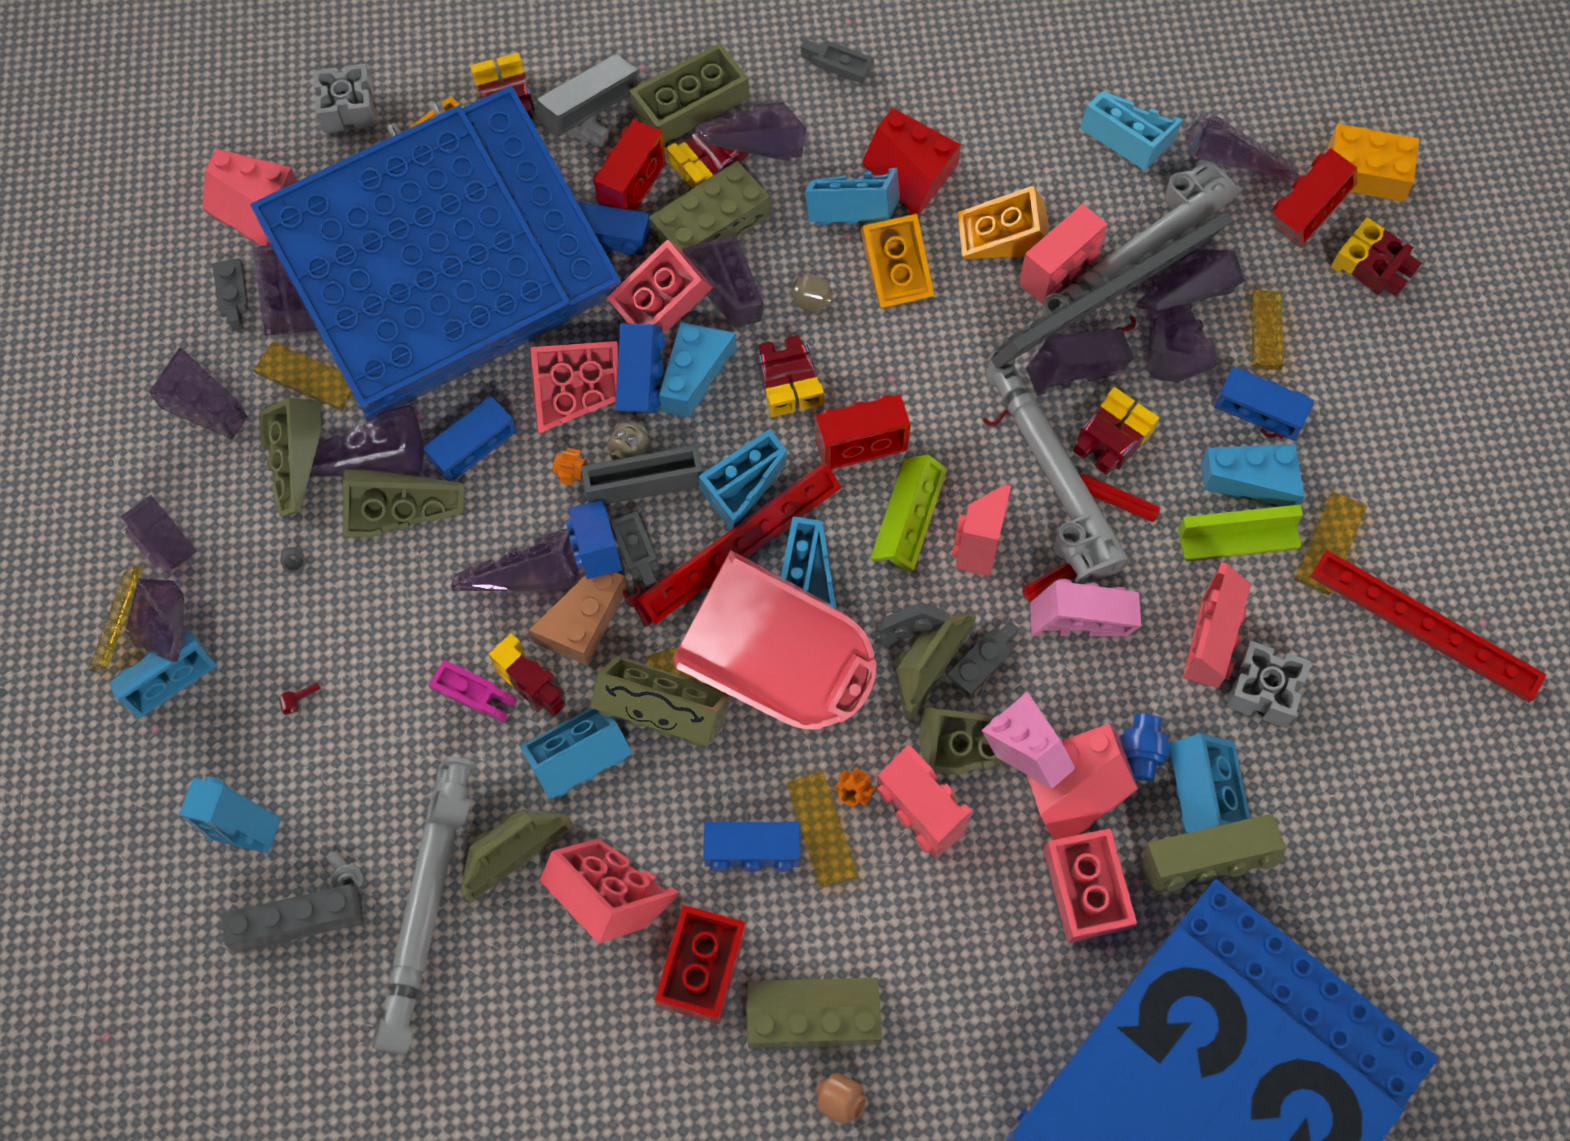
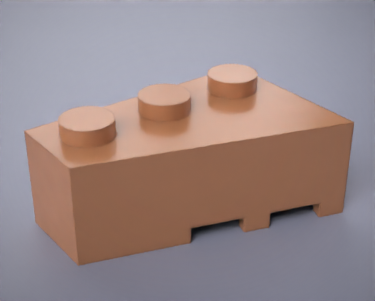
(580, 617)

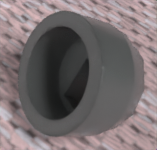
(287, 563)

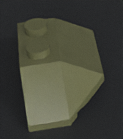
(928, 659)
(509, 847)

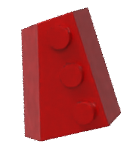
(919, 154)

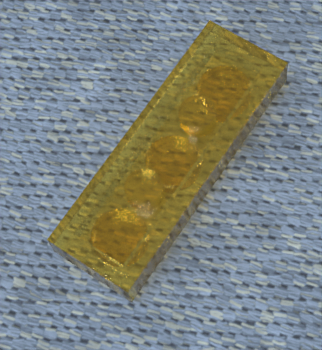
(1267, 330)

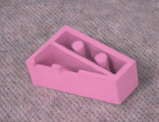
(1085, 608)
(1028, 742)

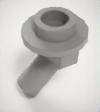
(344, 873)

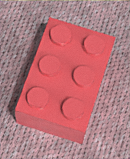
(1063, 253)
(660, 289)
(1089, 885)

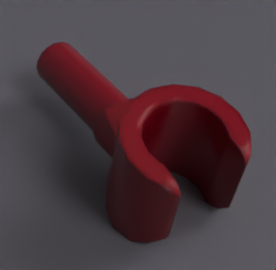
(633, 602)
(289, 700)

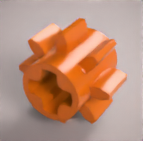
(568, 466)
(854, 787)

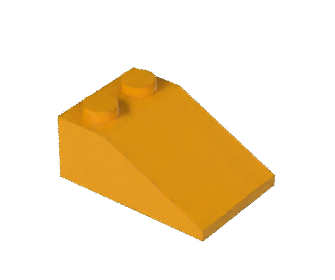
(1003, 225)
(897, 261)

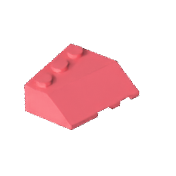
(235, 183)
(571, 380)
(980, 532)
(604, 889)

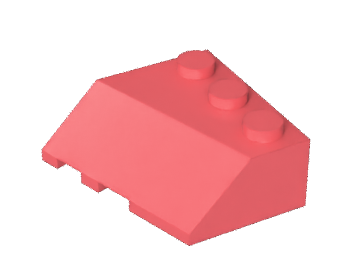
(1217, 628)
(1093, 788)
(922, 802)

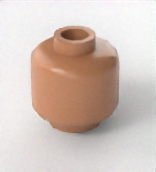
(840, 1098)

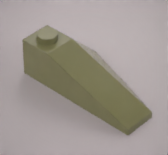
(291, 435)
(390, 501)
(955, 741)

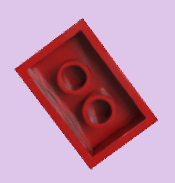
(631, 167)
(1314, 197)
(862, 431)
(701, 964)

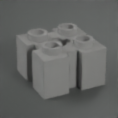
(344, 98)
(1285, 676)

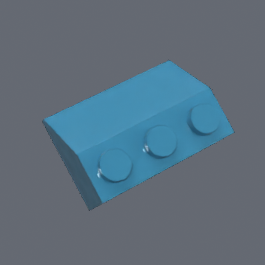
(158, 679)
(575, 751)
(1208, 782)

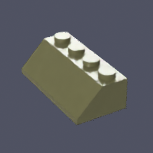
(1213, 853)
(813, 1013)

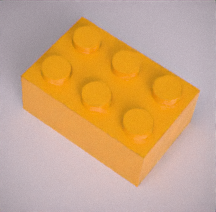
(1382, 160)

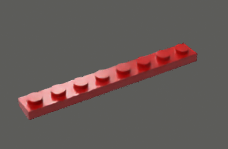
(742, 539)
(1428, 626)

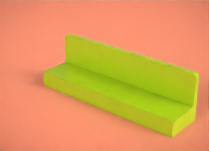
(909, 512)
(1240, 532)

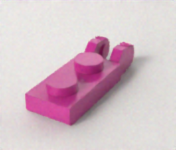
(470, 690)

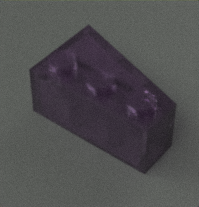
(732, 281)
(279, 302)
(1078, 357)
(197, 397)
(157, 535)

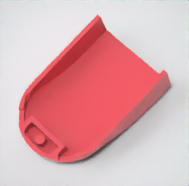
(778, 648)

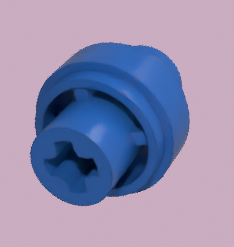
(1145, 746)

